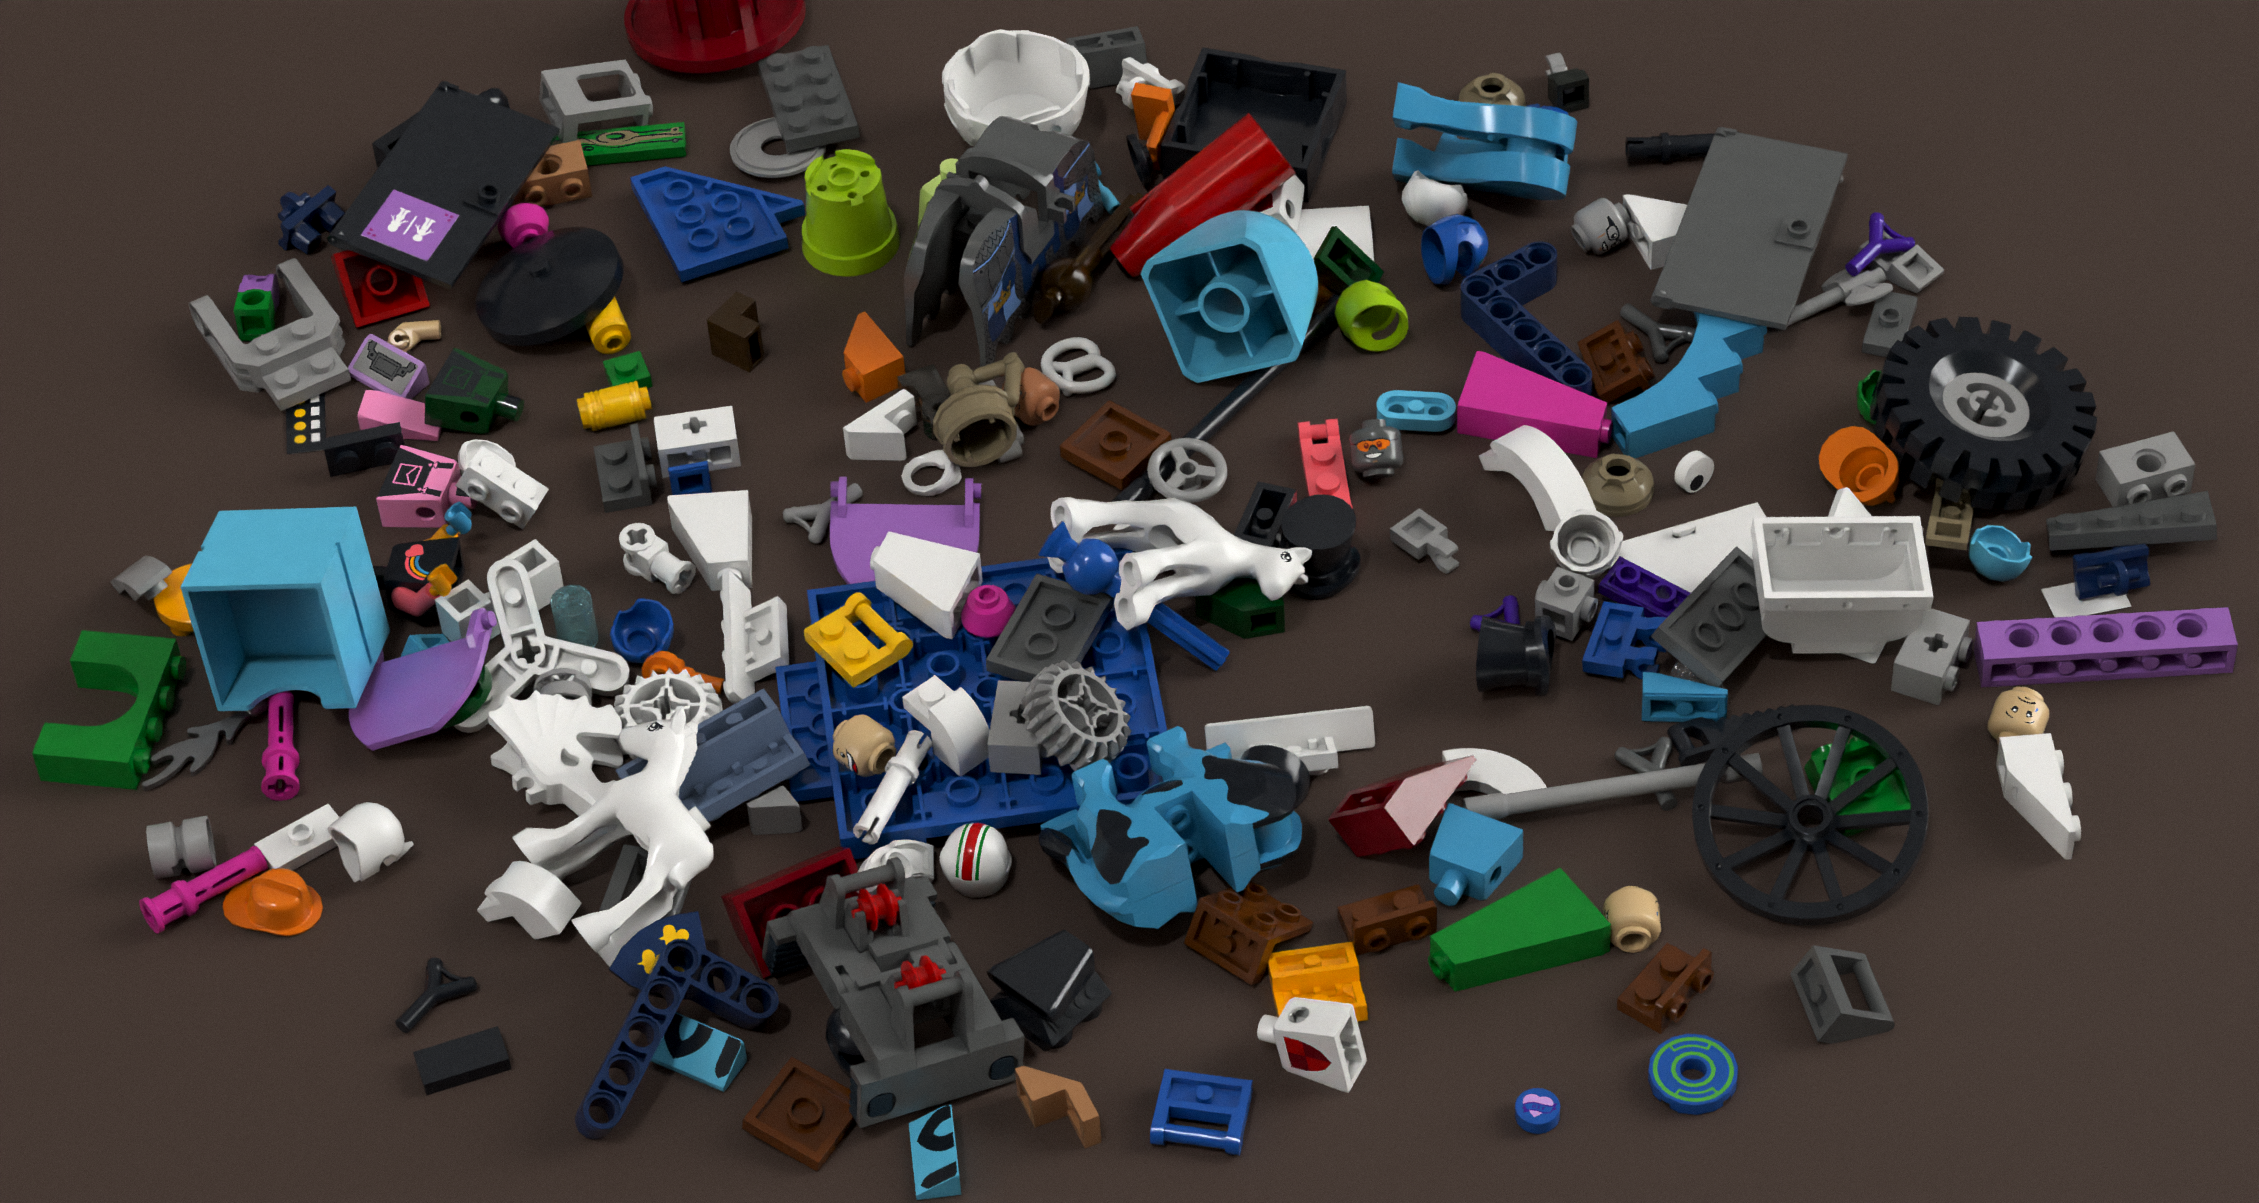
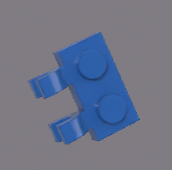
(1614, 640)

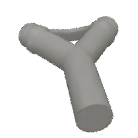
(819, 513)

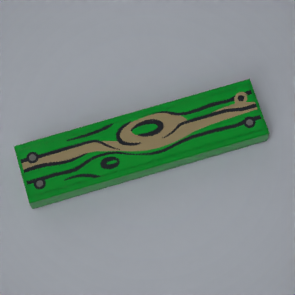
(632, 143)

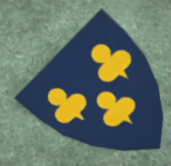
(642, 950)

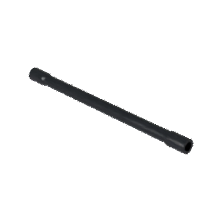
(1321, 322)

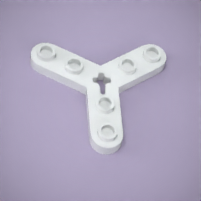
(520, 618)

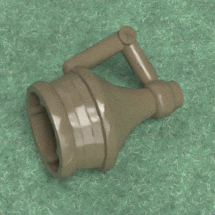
(979, 419)

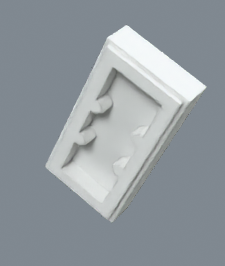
(299, 840)

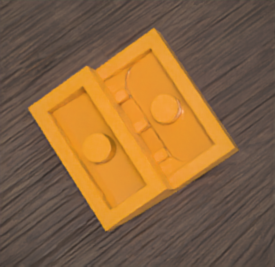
(1318, 974)

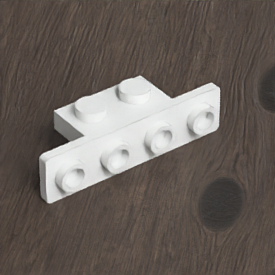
(752, 638)
(1309, 735)

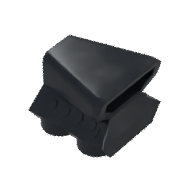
(1049, 989)

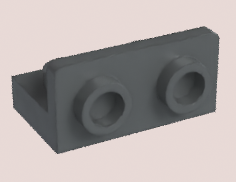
(623, 472)

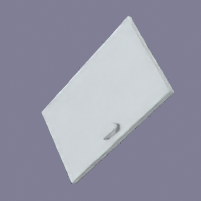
(1693, 549)

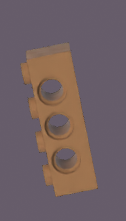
(557, 177)

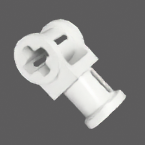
(650, 558)

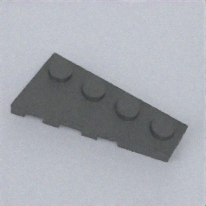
(2147, 522)

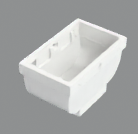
(1842, 583)

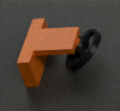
(1153, 115)

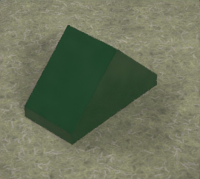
(1343, 263)

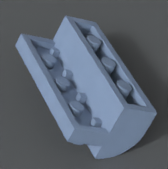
(736, 757)

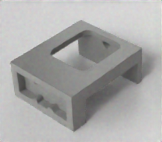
(568, 106)

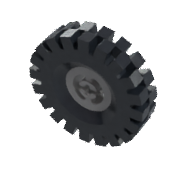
(2032, 424)

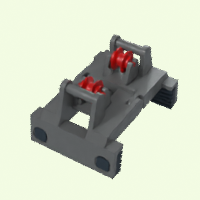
(907, 982)

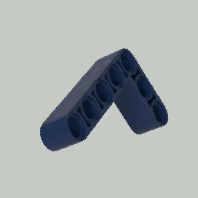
(1494, 310)
(654, 1022)

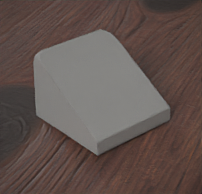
(774, 813)

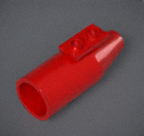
(1221, 178)

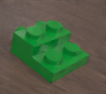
(1857, 762)

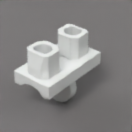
(1145, 74)

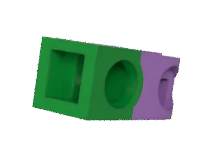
(256, 306)

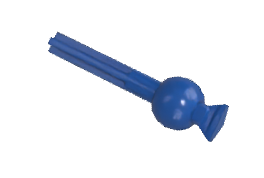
(1093, 568)

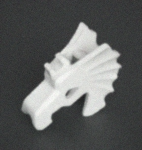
(555, 746)

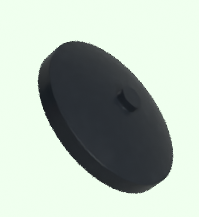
(549, 286)

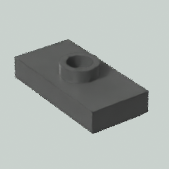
(1889, 322)

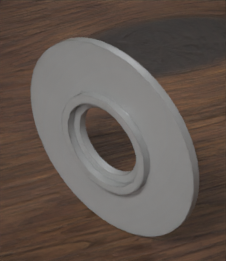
(748, 154)

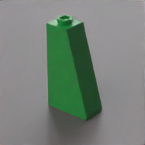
(1521, 934)

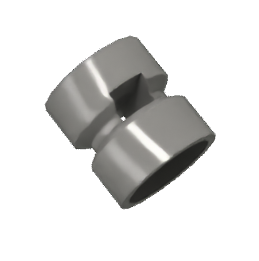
(181, 847)

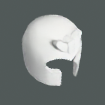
(368, 837)

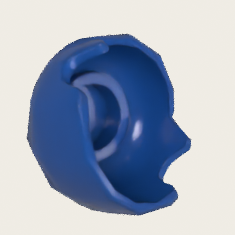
(642, 630)

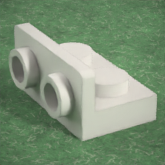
(502, 487)

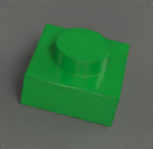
(627, 369)

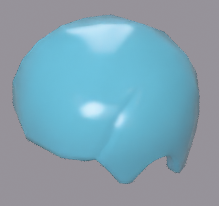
(1998, 553)

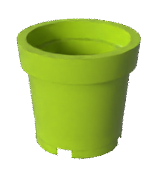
(847, 216)

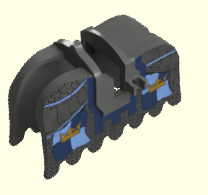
(992, 242)

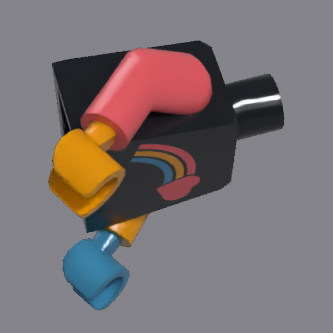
(426, 568)

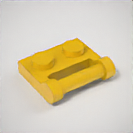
(848, 649)

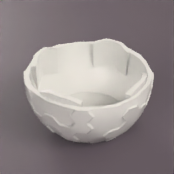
(1015, 77)

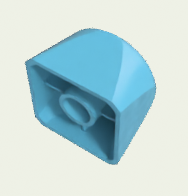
(1233, 294)

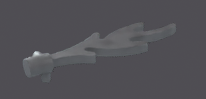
(202, 747)

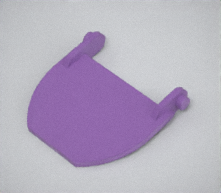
(862, 527)
(421, 689)

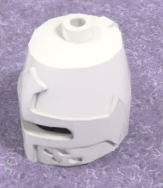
(1586, 542)

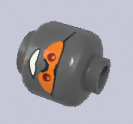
(1376, 449)

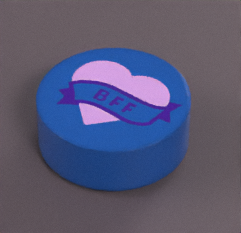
(1537, 1110)

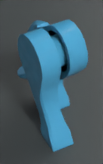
(1510, 152)

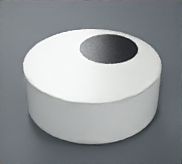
(1694, 471)

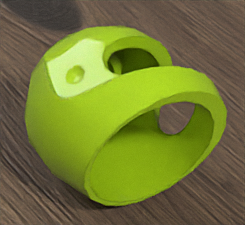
(1368, 309)

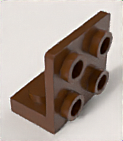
(1243, 928)

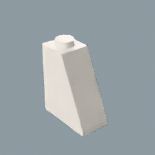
(715, 533)
(927, 579)

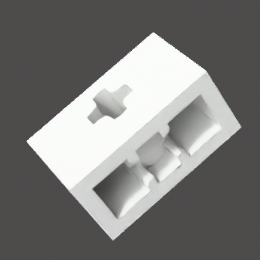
(697, 438)

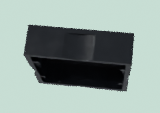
(1289, 100)

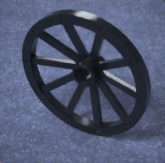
(1810, 806)

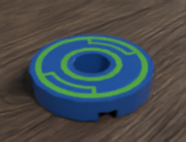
(1696, 1053)

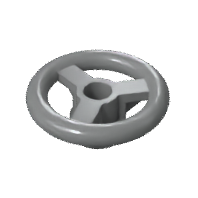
(1188, 476)

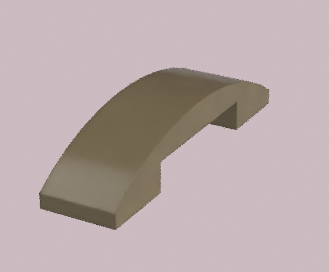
(1950, 521)

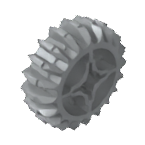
(1075, 715)

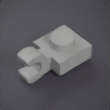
(1424, 535)

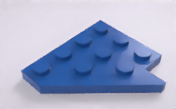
(712, 221)

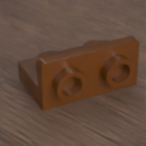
(1616, 361)
(1388, 919)
(1666, 987)

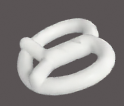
(1079, 365)

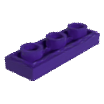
(1638, 587)

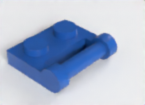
(1202, 1099)

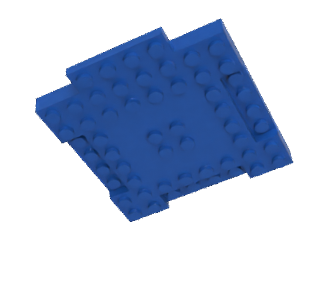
(819, 699)

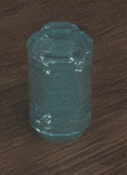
(574, 615)

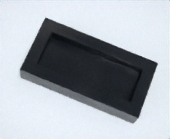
(462, 1060)

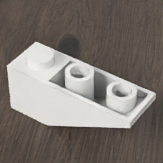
(2034, 786)

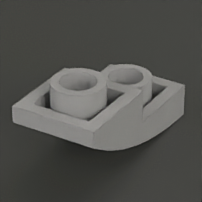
(143, 578)

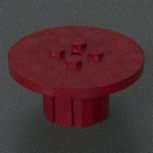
(710, 33)

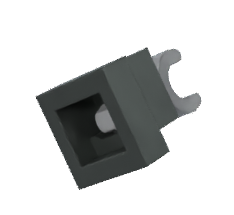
(1566, 87)

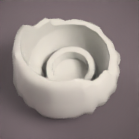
(1430, 200)

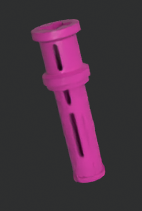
(280, 711)
(186, 896)

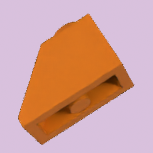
(871, 360)

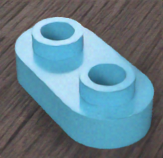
(1416, 410)

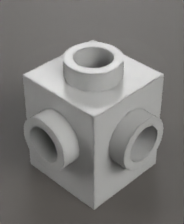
(1567, 600)

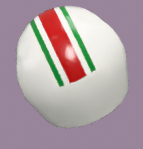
(976, 860)

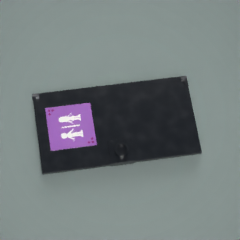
(444, 185)

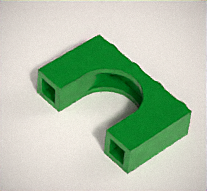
(121, 749)

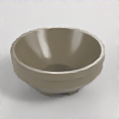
(1509, 95)
(1619, 494)

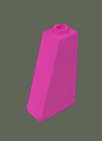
(1506, 396)

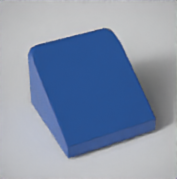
(690, 478)

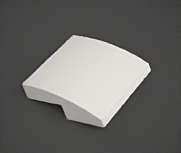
(1352, 221)

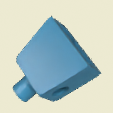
(1472, 855)

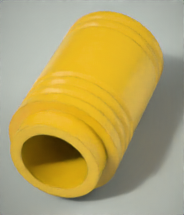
(609, 329)
(614, 406)

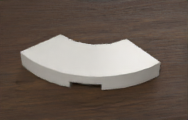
(1495, 772)
(915, 856)

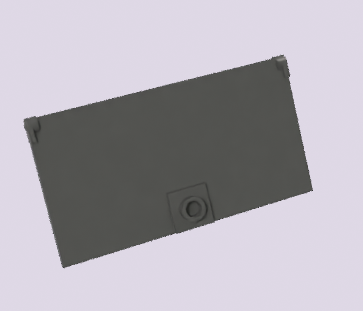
(1750, 229)

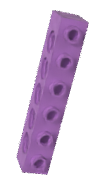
(2105, 647)

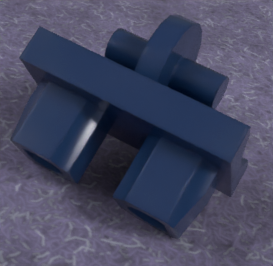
(303, 214)
(2111, 571)

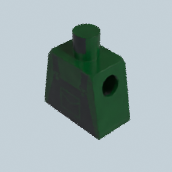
(470, 395)

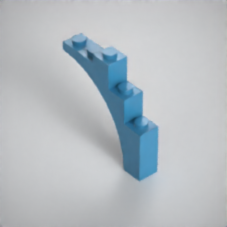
(1686, 398)

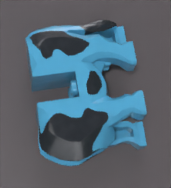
(1208, 807)

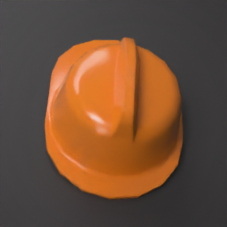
(1862, 463)
(274, 903)

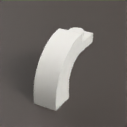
(1543, 472)

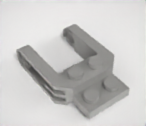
(288, 361)

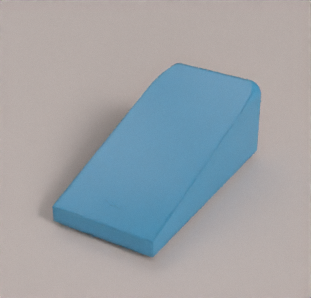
(1680, 700)

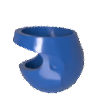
(1453, 245)

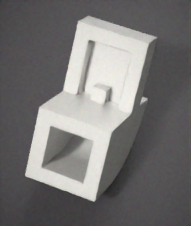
(955, 723)
(532, 897)

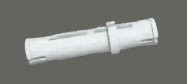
(899, 774)

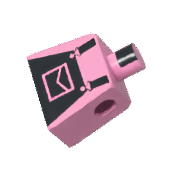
(420, 490)

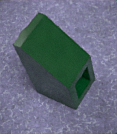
(1242, 610)

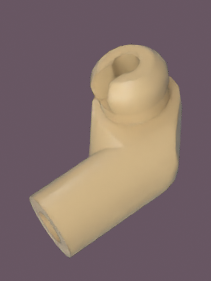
(411, 333)

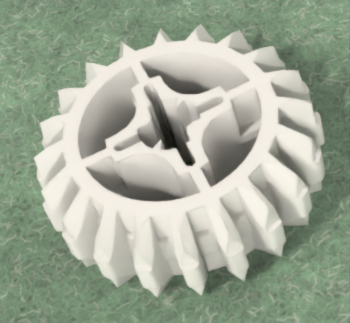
(661, 698)

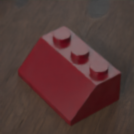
(779, 895)

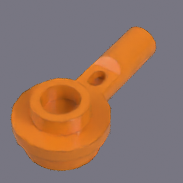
(663, 660)

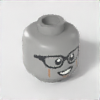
(1600, 226)

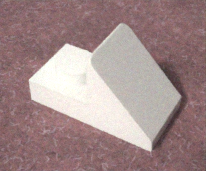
(882, 430)

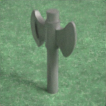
(1844, 288)

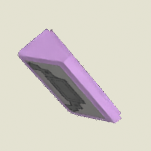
(388, 369)

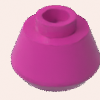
(522, 223)
(987, 611)

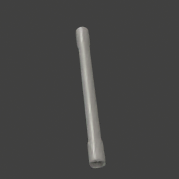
(1501, 805)

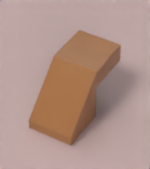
(1054, 1097)

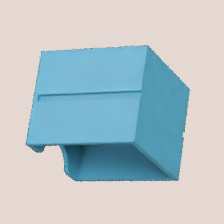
(286, 606)

